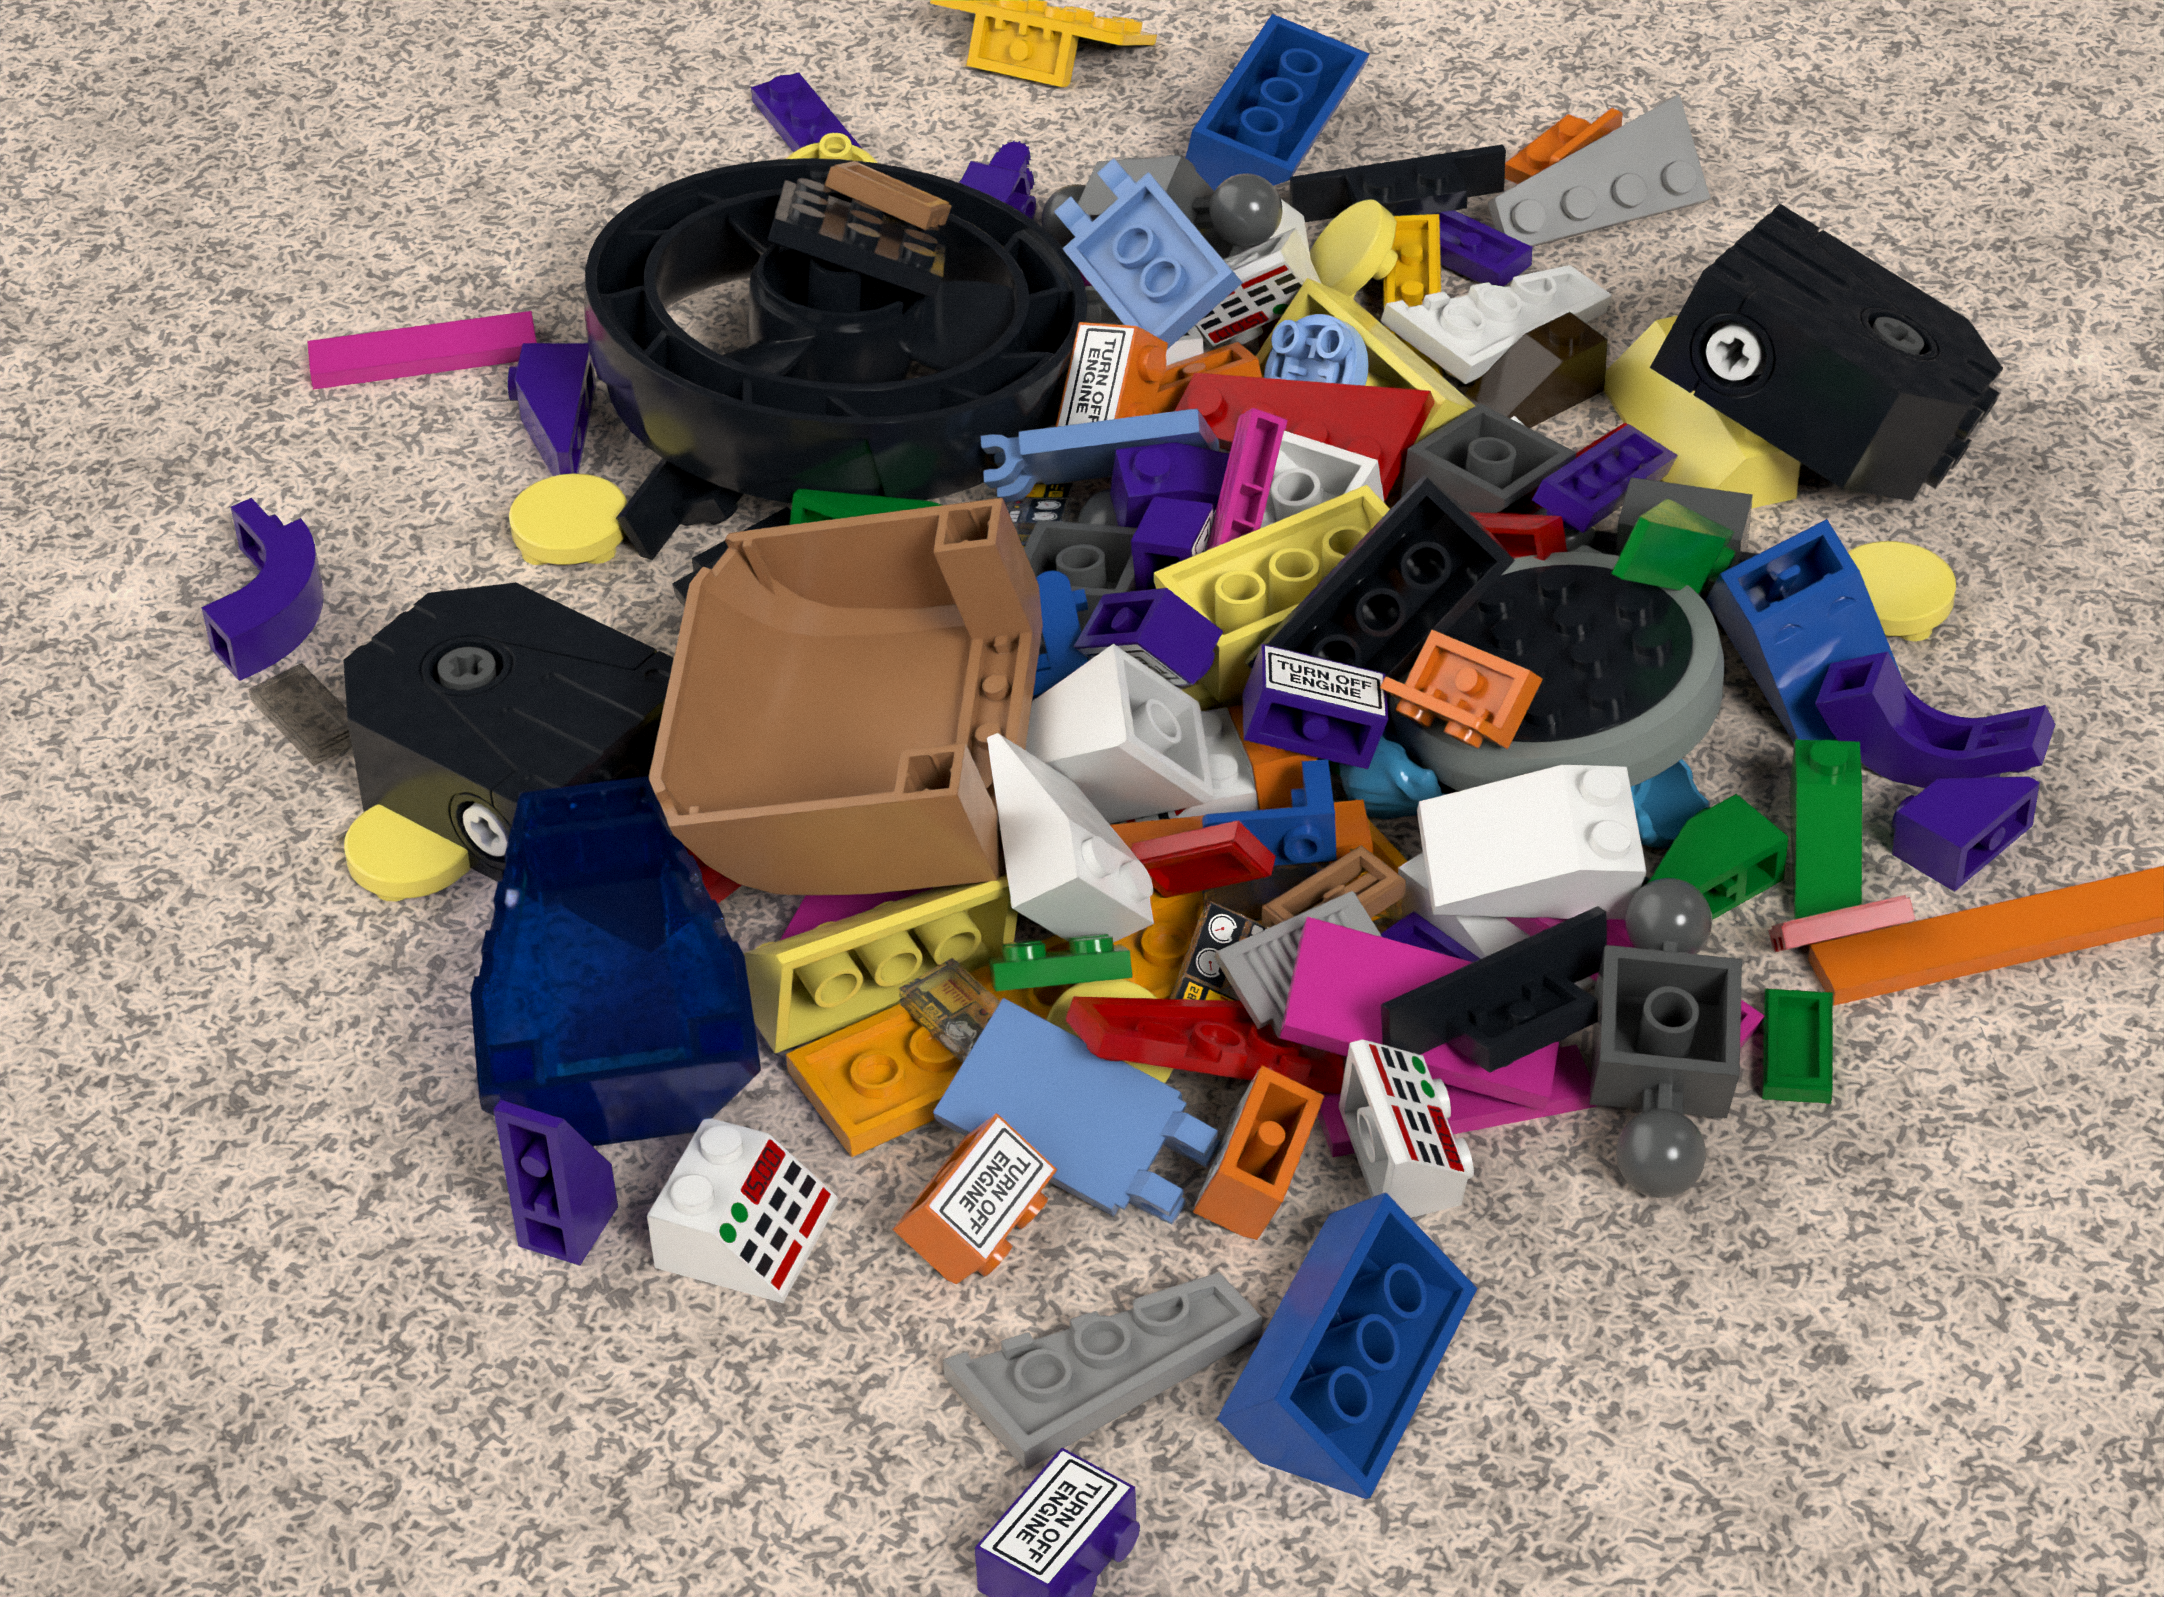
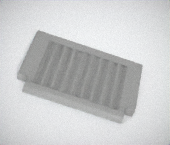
(1264, 963)

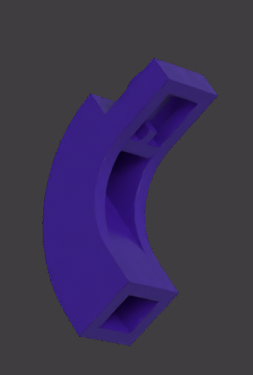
(278, 606)
(1917, 744)

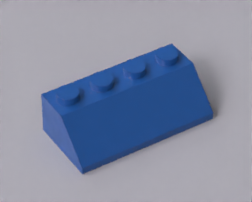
(1273, 104)
(1349, 1349)

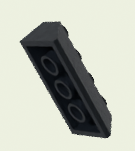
(1396, 586)

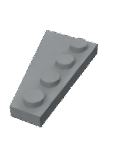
(1615, 180)
(1079, 1379)

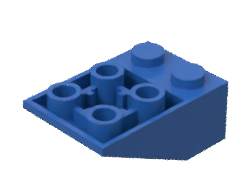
(1795, 616)

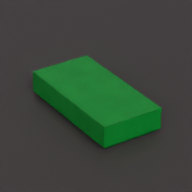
(1797, 1046)

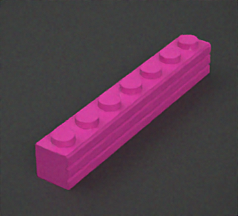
(1247, 476)

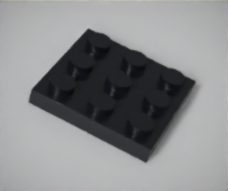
(858, 237)

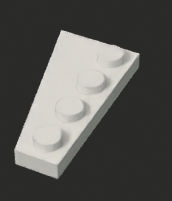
(1477, 329)

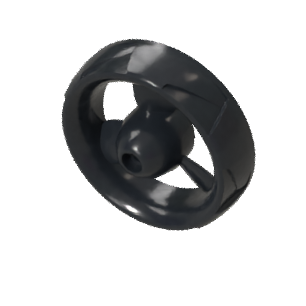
(829, 347)

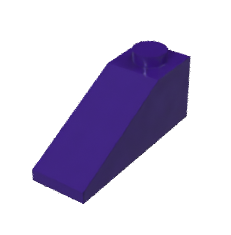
(555, 400)
(1166, 472)
(555, 1183)

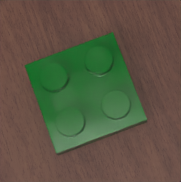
(1088, 960)

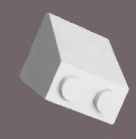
(1123, 738)

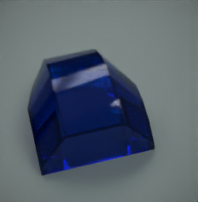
(609, 972)

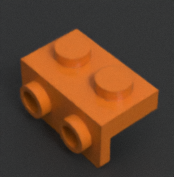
(1467, 690)

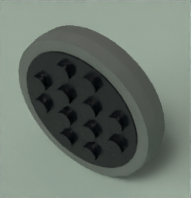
(1621, 663)

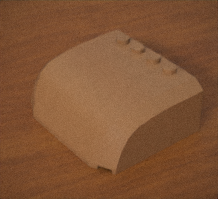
(846, 700)

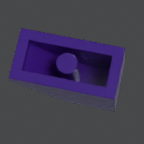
(1962, 824)

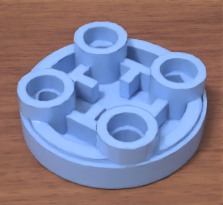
(1317, 351)

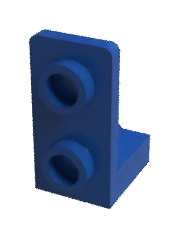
(1296, 833)

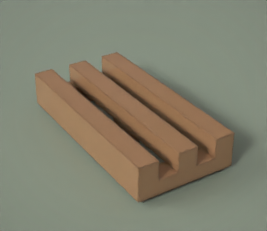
(888, 194)
(1374, 890)

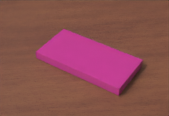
(1338, 999)

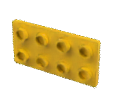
(1039, 39)

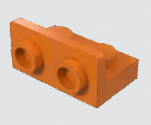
(1558, 143)

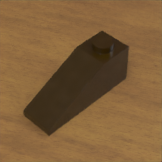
(1545, 372)

